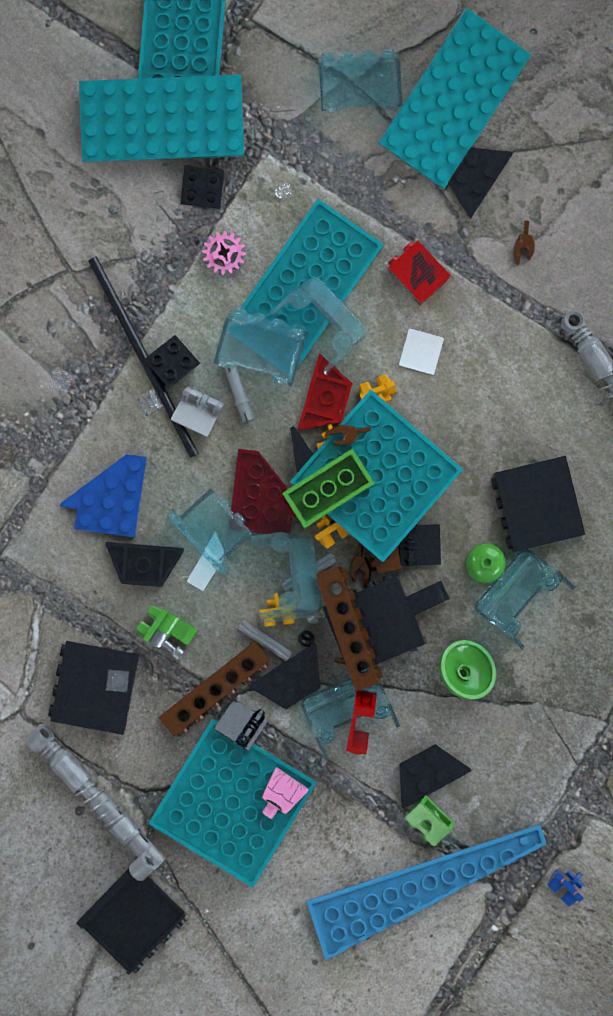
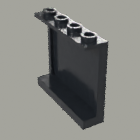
(538, 504)
(387, 619)
(82, 686)
(132, 920)

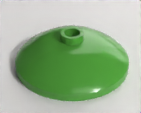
(475, 665)

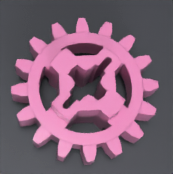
(233, 250)

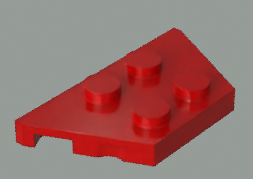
(325, 397)

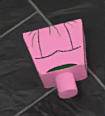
(282, 793)

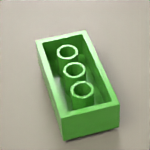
(328, 488)

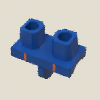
(572, 894)

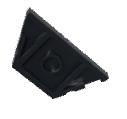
(476, 176)
(143, 563)
(291, 679)
(427, 773)

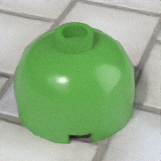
(485, 563)

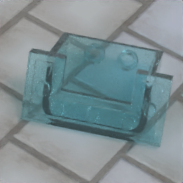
(212, 529)

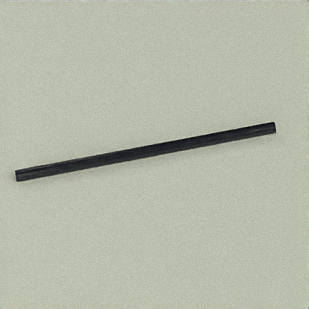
(141, 353)

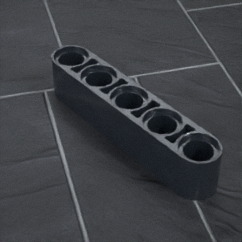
(428, 597)

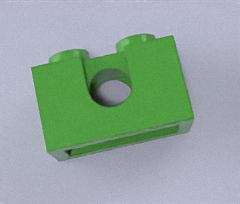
(427, 810)

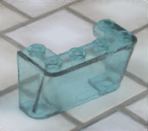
(360, 80)
(261, 345)

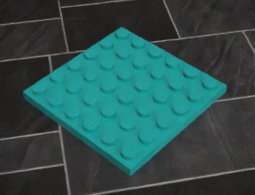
(403, 465)
(220, 804)

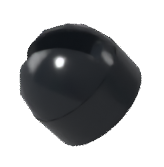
(308, 634)

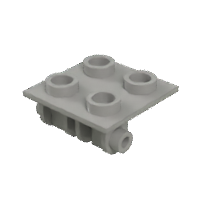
(197, 411)

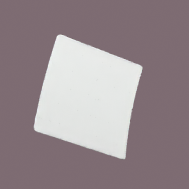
(421, 351)

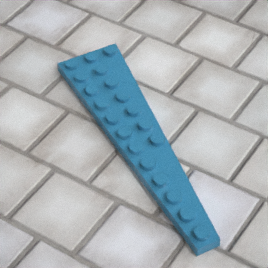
(373, 905)

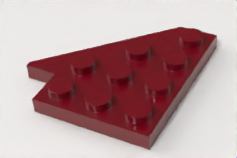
(259, 495)

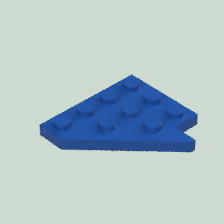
(111, 499)

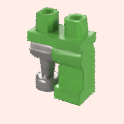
(163, 627)

